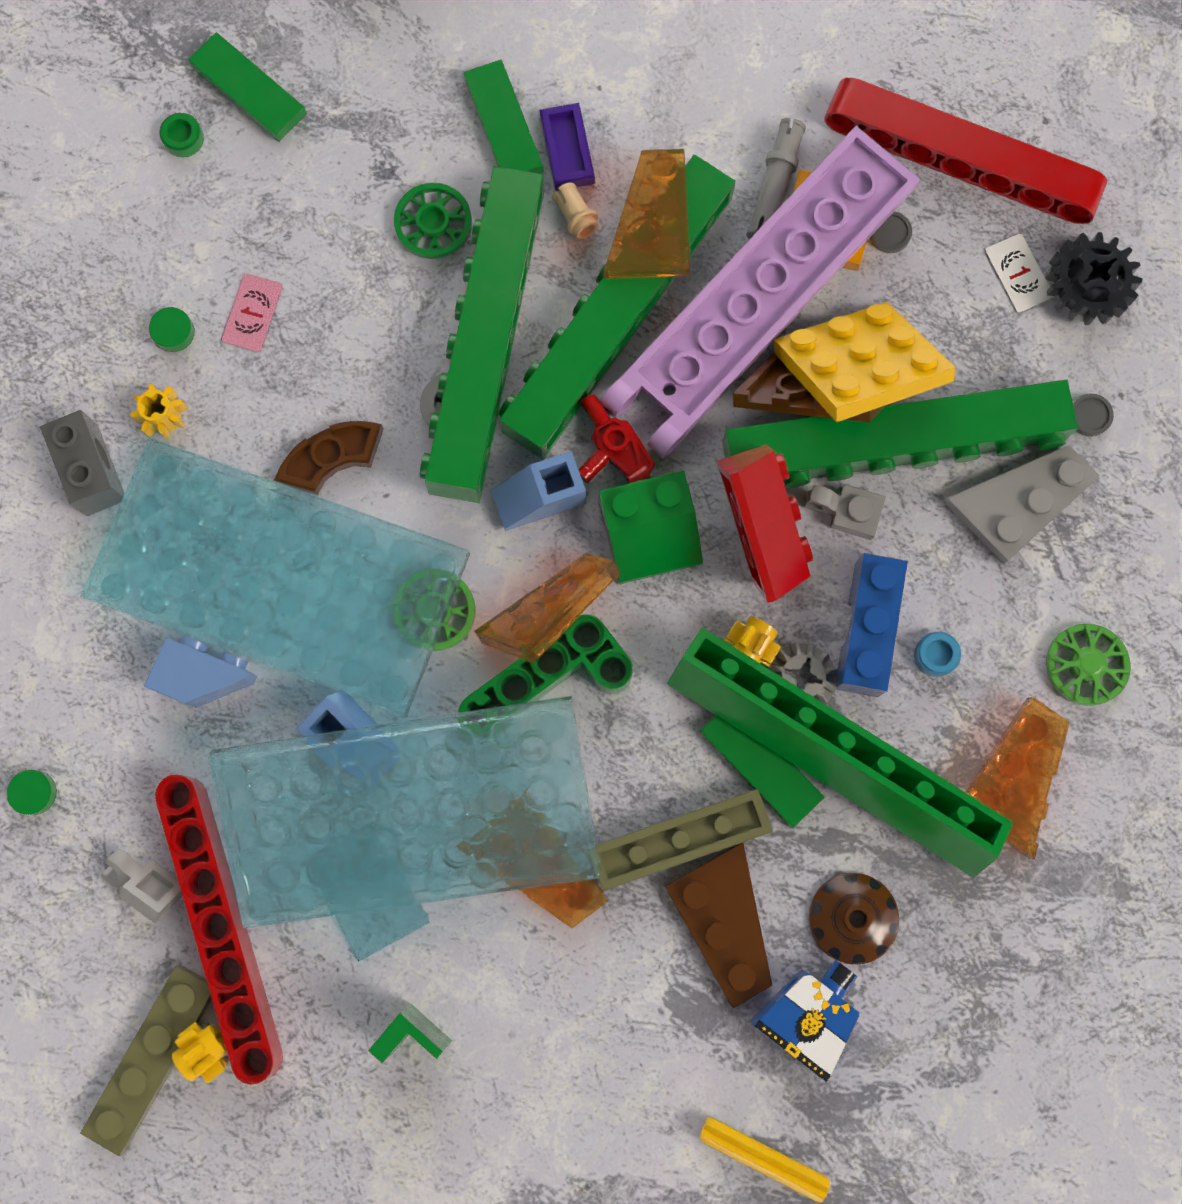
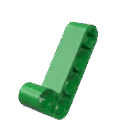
(574, 659)

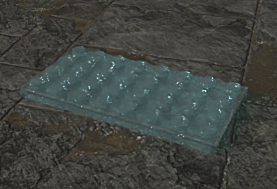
(277, 576)
(406, 812)

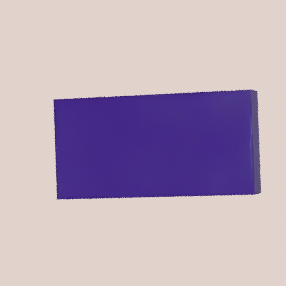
(567, 145)

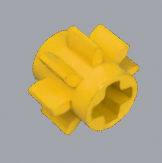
(164, 401)
(754, 639)
(200, 1053)

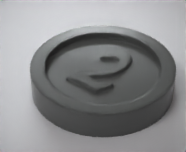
(893, 234)
(1093, 414)

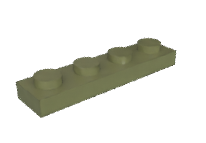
(682, 839)
(147, 1062)

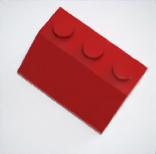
(766, 520)

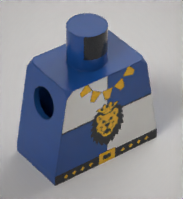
(811, 1018)

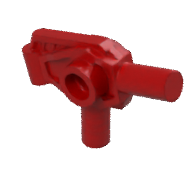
(615, 444)

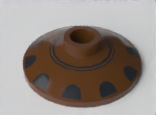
(831, 913)

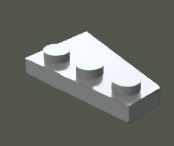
(1022, 501)

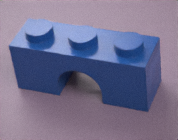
(872, 632)

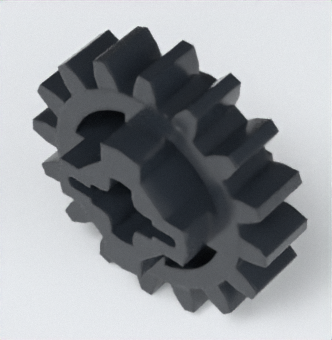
(1098, 297)

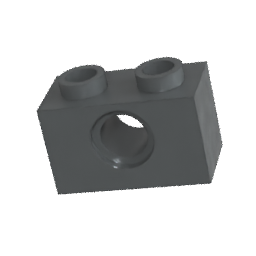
(83, 463)

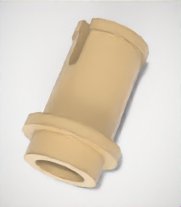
(580, 219)

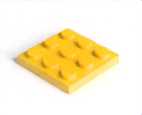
(863, 361)

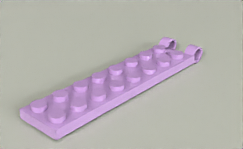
(765, 286)

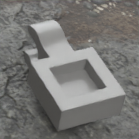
(852, 510)
(147, 888)

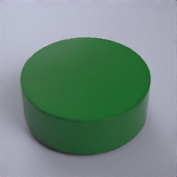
(181, 135)
(171, 329)
(31, 792)

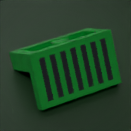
(411, 1023)

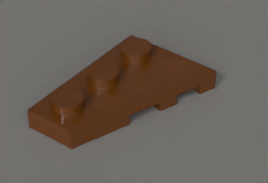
(778, 390)
(725, 923)

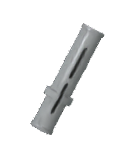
(780, 164)

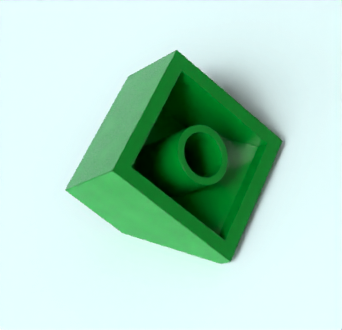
(651, 526)

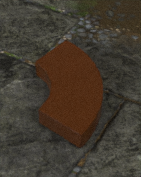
(327, 453)

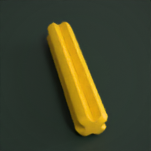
(764, 1159)

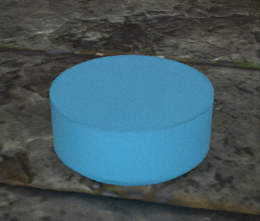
(937, 654)

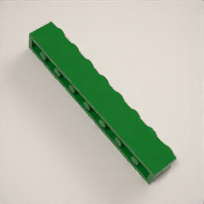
(602, 329)
(484, 335)
(916, 433)
(841, 754)

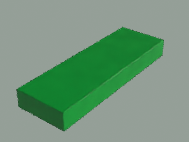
(247, 86)
(502, 118)
(775, 777)

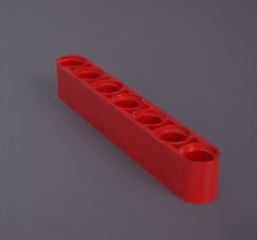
(967, 151)
(234, 944)

